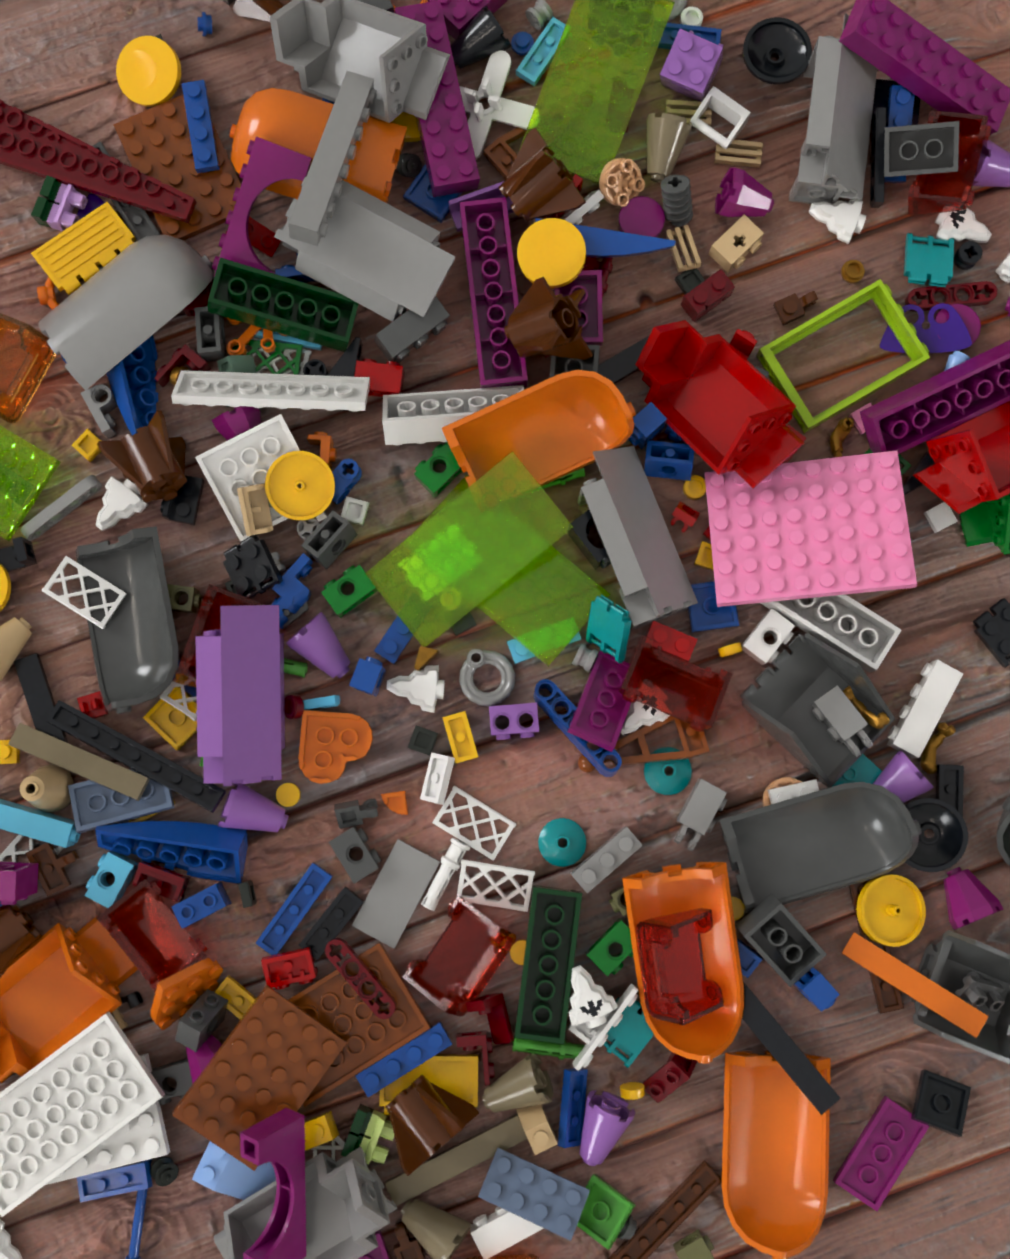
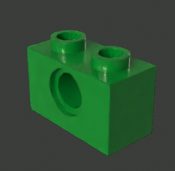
(434, 481)
(345, 603)
(599, 951)

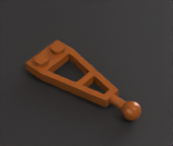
(501, 154)
(693, 744)

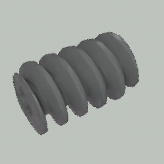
(677, 199)

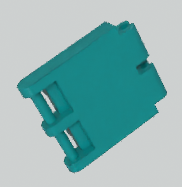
(928, 260)
(610, 626)
(629, 1035)

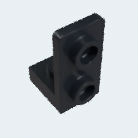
(18, 555)

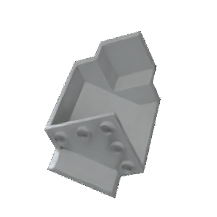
(362, 39)
(838, 124)
(374, 255)
(636, 538)
(341, 1211)

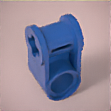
(344, 481)

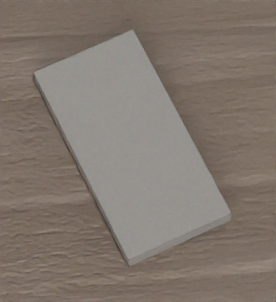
(396, 893)

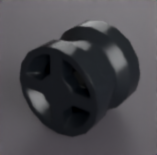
(962, 258)
(315, 367)

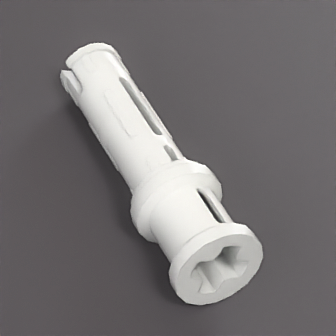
(450, 863)

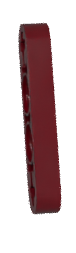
(950, 294)
(357, 980)

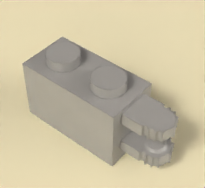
(842, 719)
(699, 811)

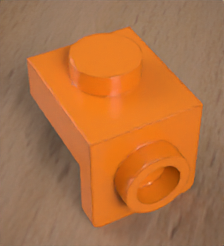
(326, 444)

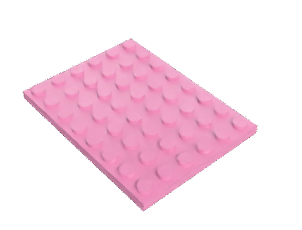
(810, 530)

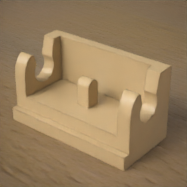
(255, 509)

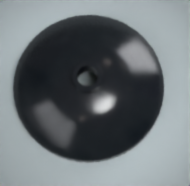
(781, 40)
(949, 836)

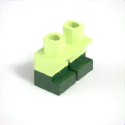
(365, 1132)

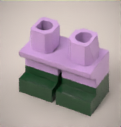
(57, 204)

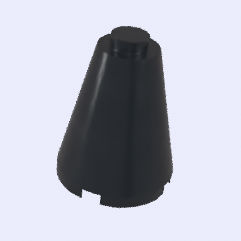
(479, 40)

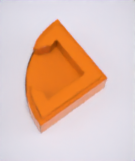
(396, 802)

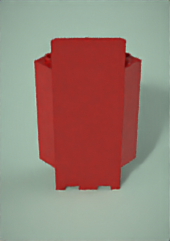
(717, 401)
(971, 461)

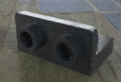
(185, 504)

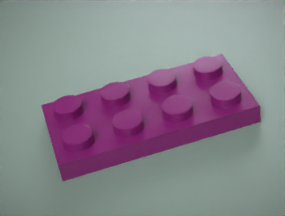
(601, 705)
(880, 1153)

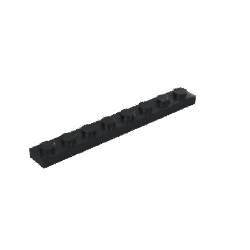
(135, 756)

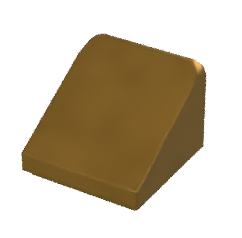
(424, 657)

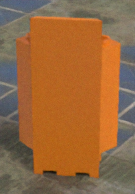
(57, 993)

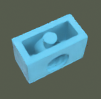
(123, 871)

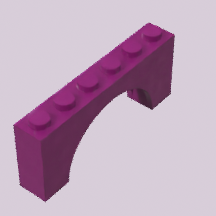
(265, 166)
(281, 1142)

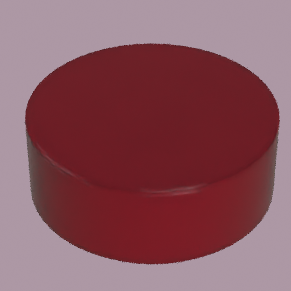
(293, 706)

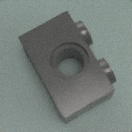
(210, 335)
(329, 539)
(342, 847)
(201, 1020)
(180, 1072)

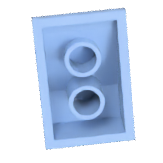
(230, 1176)

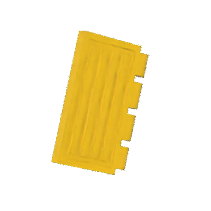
(83, 248)
(448, 1071)

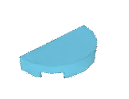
(322, 702)

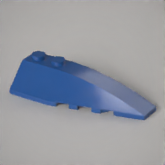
(610, 243)
(135, 385)
(196, 847)

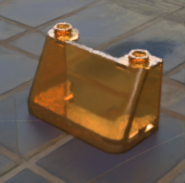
(23, 365)

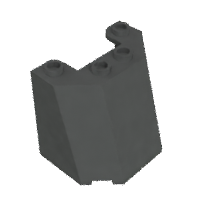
(947, 966)

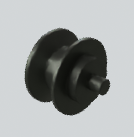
(409, 165)
(164, 1171)

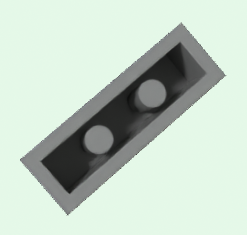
(606, 859)

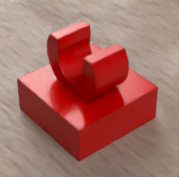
(685, 514)
(92, 705)

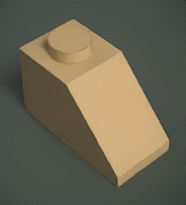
(537, 1128)

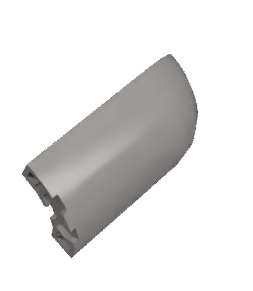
(125, 305)

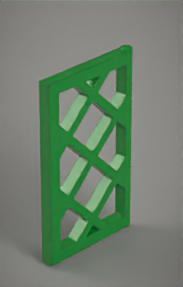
(280, 347)

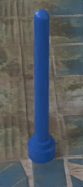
(138, 1222)

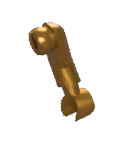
(839, 435)
(875, 721)
(928, 756)

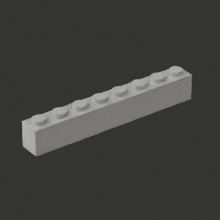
(332, 159)

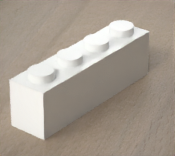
(924, 709)
(500, 1231)

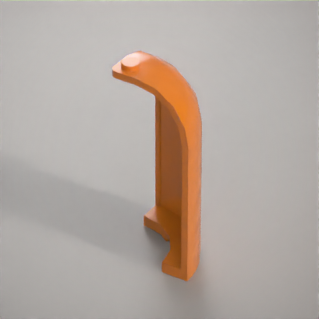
(298, 125)
(546, 426)
(678, 891)
(773, 1154)

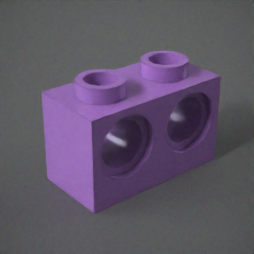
(513, 713)

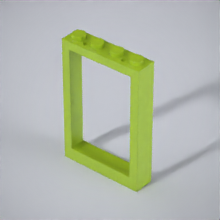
(894, 316)

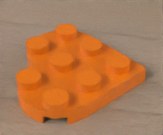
(330, 742)
(180, 991)

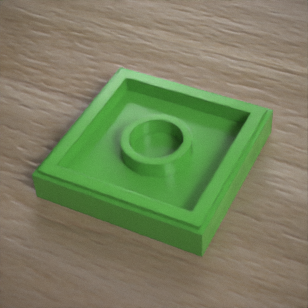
(604, 1212)

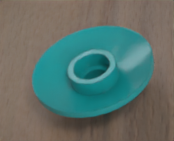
(665, 784)
(549, 839)

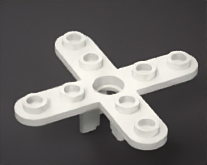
(500, 109)

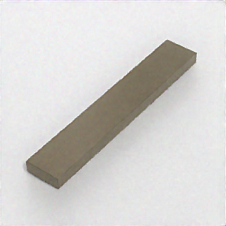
(79, 761)
(456, 1160)

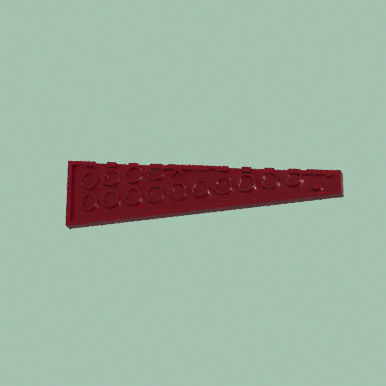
(45, 151)

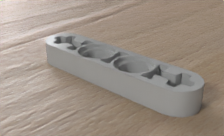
(61, 507)

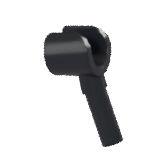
(132, 999)

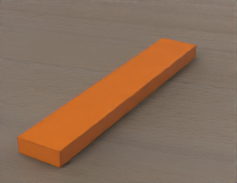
(915, 985)

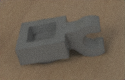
(352, 814)

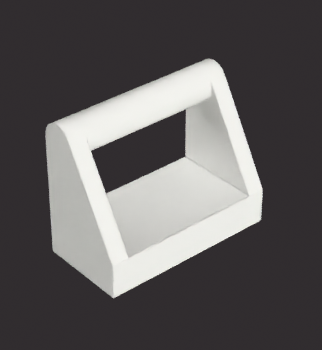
(727, 109)

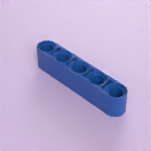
(563, 722)

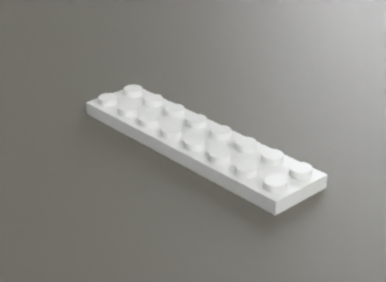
(271, 390)

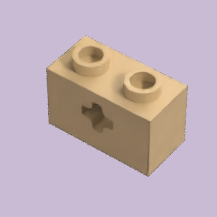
(743, 233)

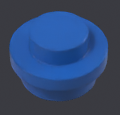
(204, 24)
(522, 43)

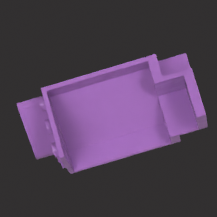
(241, 696)

